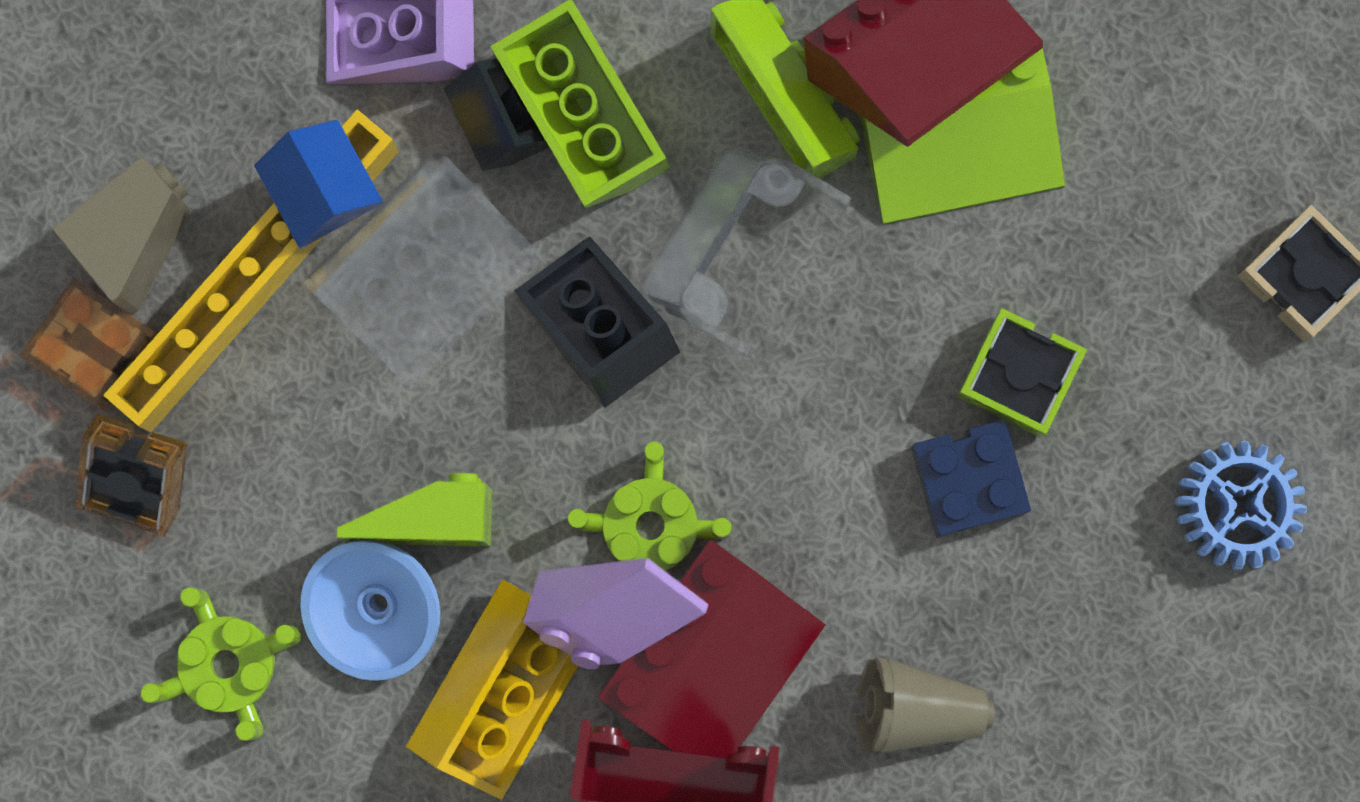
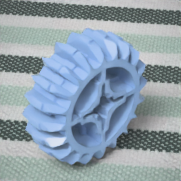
(1222, 491)

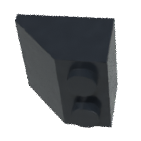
(493, 116)

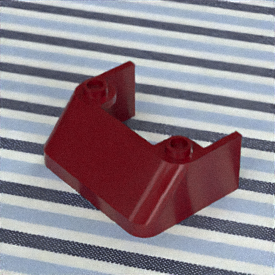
(617, 772)

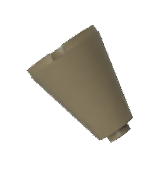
(917, 708)

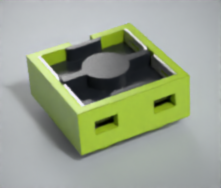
(1021, 373)

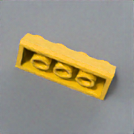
(493, 698)

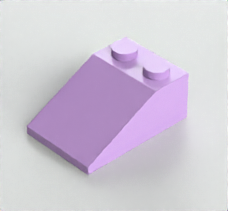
(398, 40)
(609, 610)

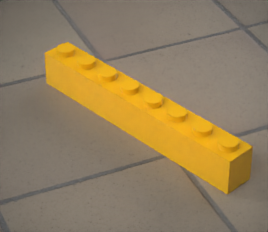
(227, 300)

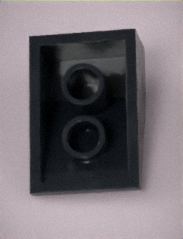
(598, 321)

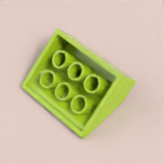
(981, 154)

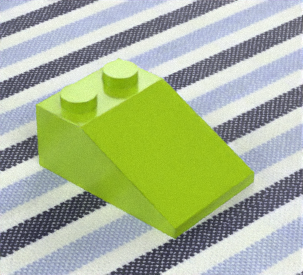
(434, 515)

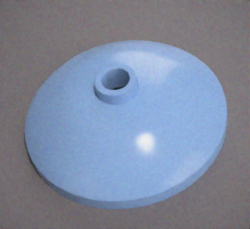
(350, 625)

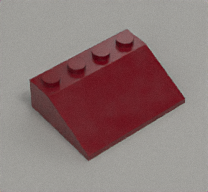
(916, 59)
(721, 671)

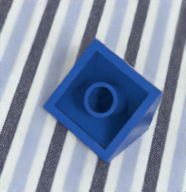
(317, 181)

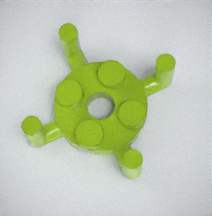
(654, 496)
(196, 660)

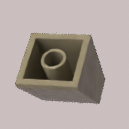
(127, 231)

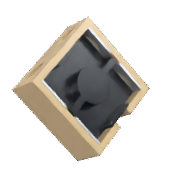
(1307, 273)

